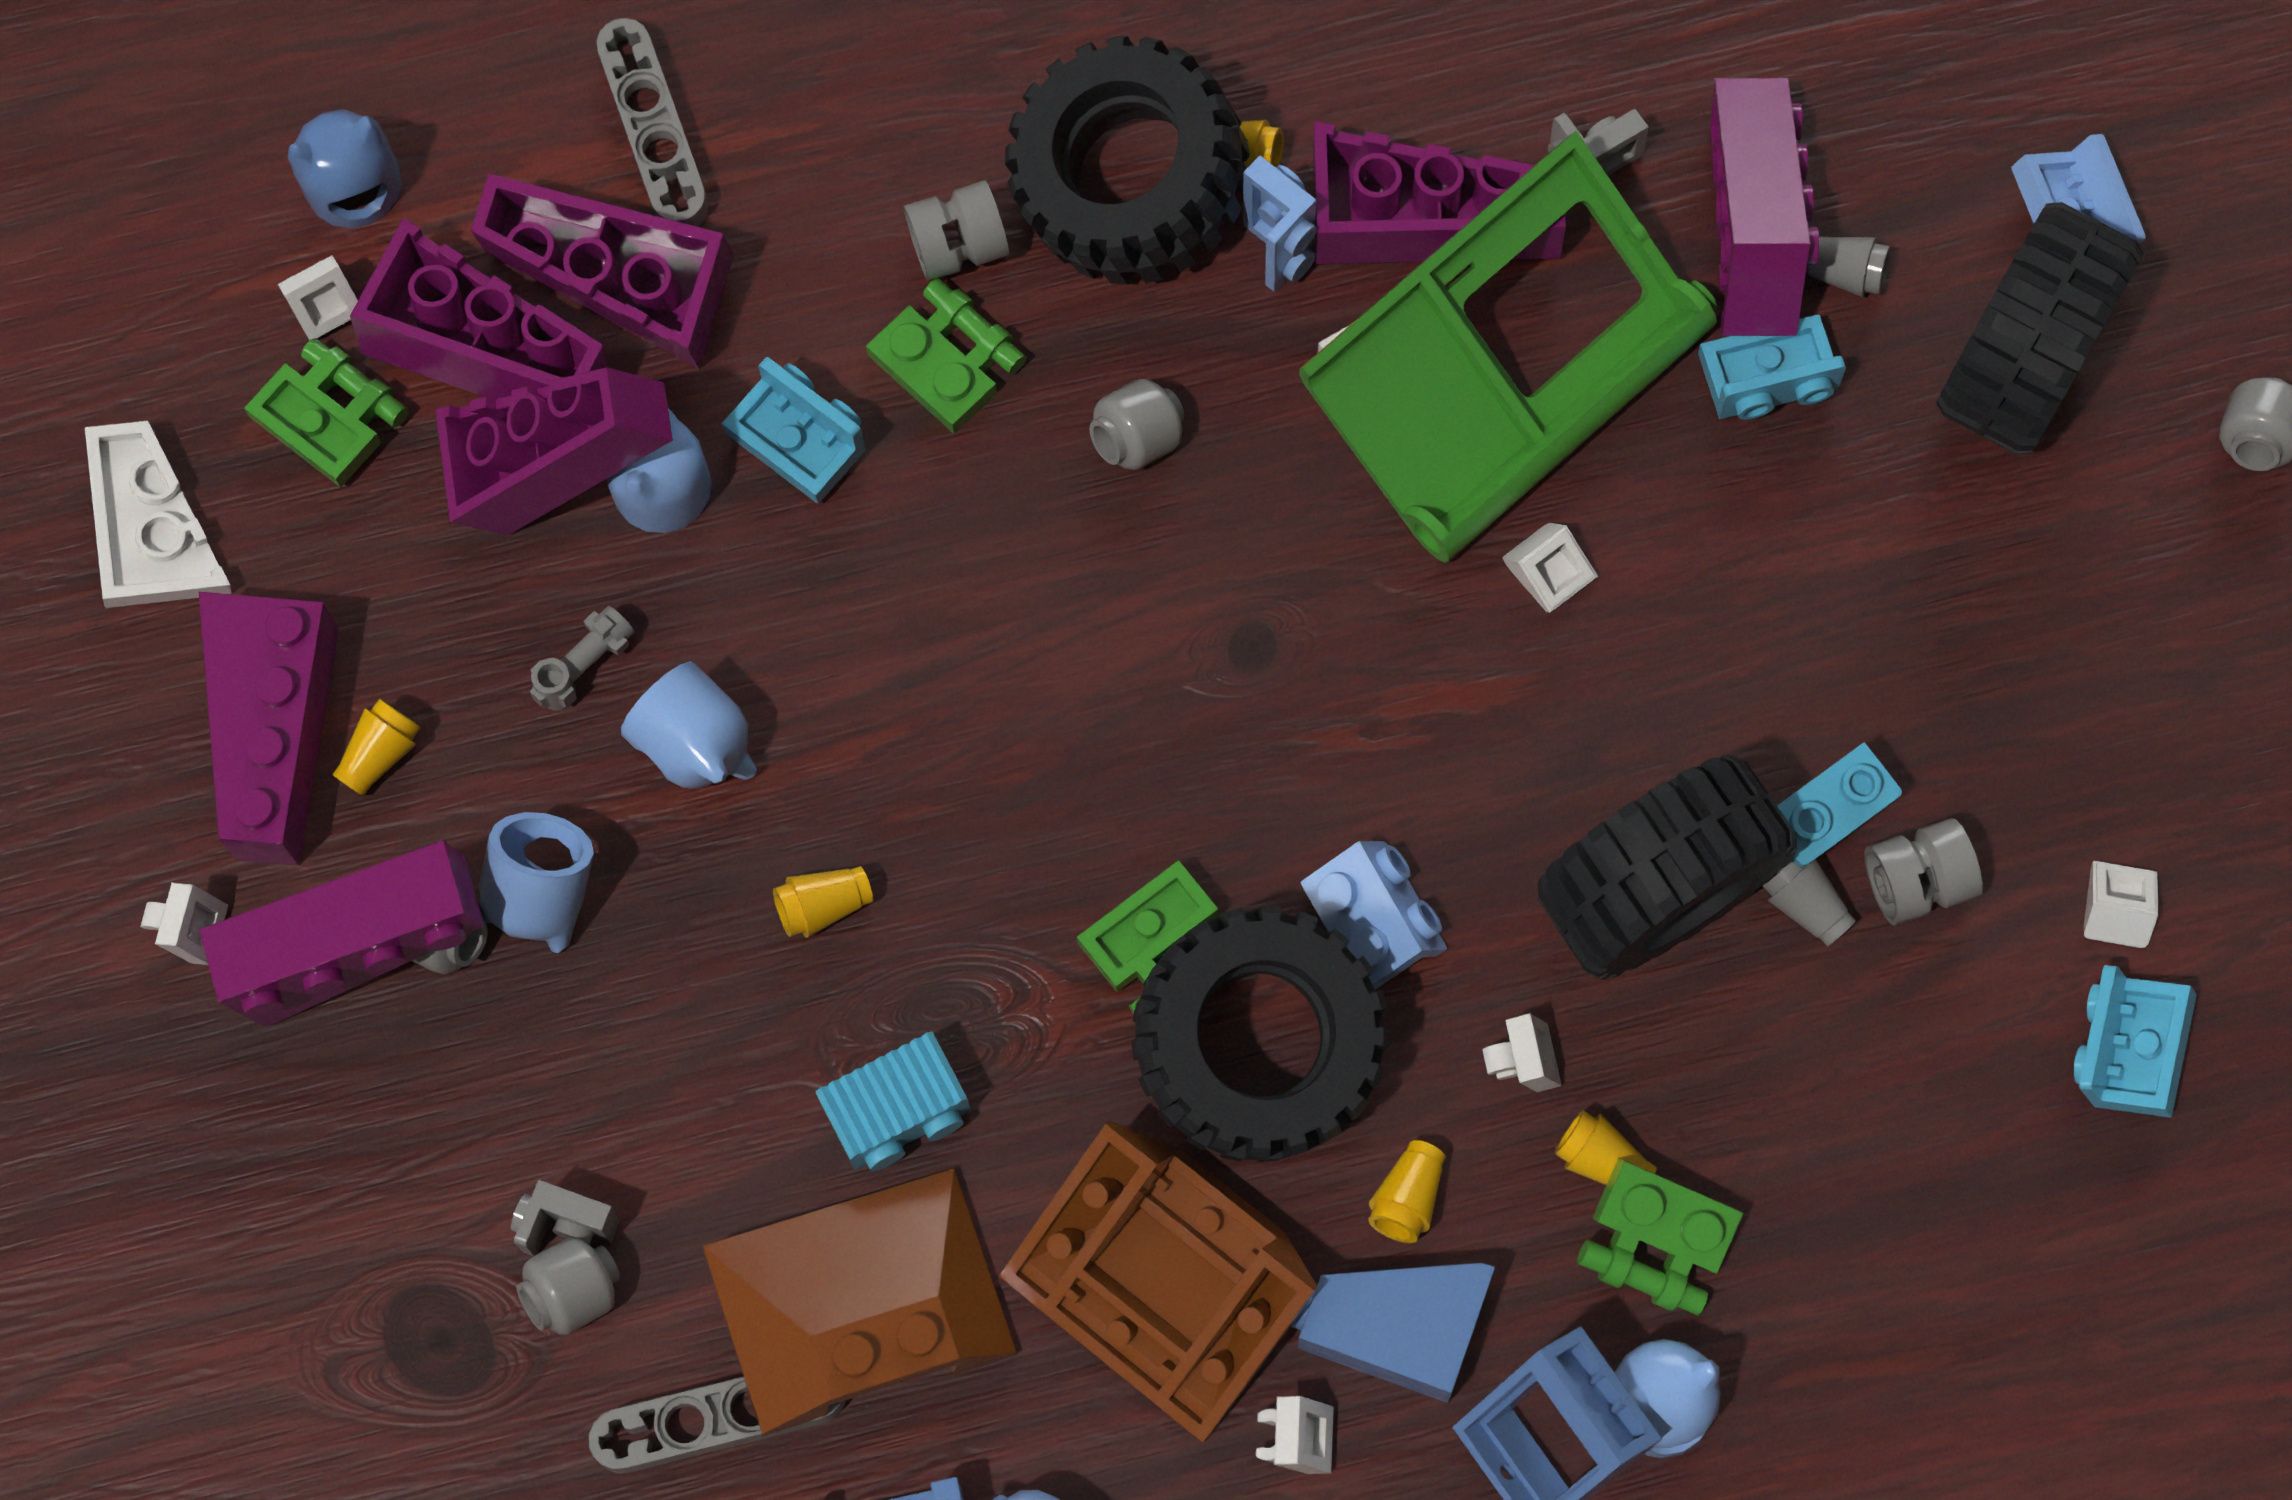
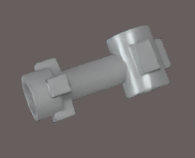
(555, 678)

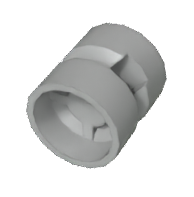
(977, 226)
(1930, 869)

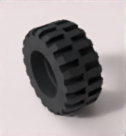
(1081, 105)
(2039, 327)
(1666, 866)
(1327, 977)

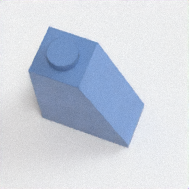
(1397, 1323)

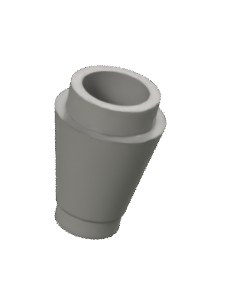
(1852, 264)
(1810, 900)

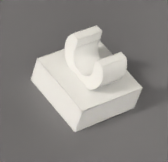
(320, 297)
(181, 918)
(1526, 1055)
(1301, 1435)

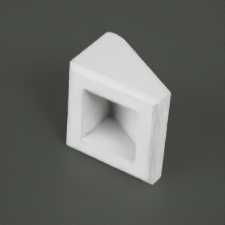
(1550, 565)
(2121, 904)

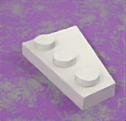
(143, 525)

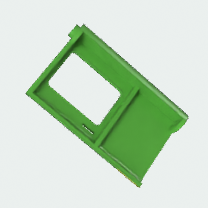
(1434, 404)

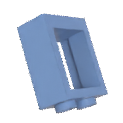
(1590, 1402)

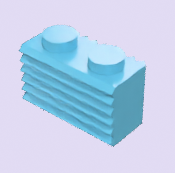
(894, 1103)

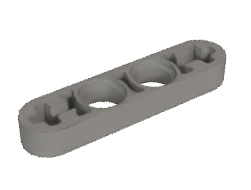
(651, 125)
(718, 1433)

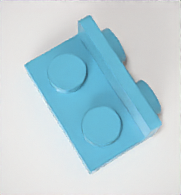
(1838, 802)

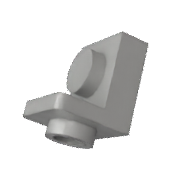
(1610, 140)
(572, 1213)

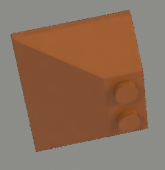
(1162, 1275)
(857, 1299)

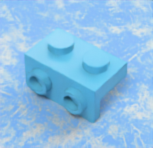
(1760, 372)
(797, 430)
(2134, 1043)

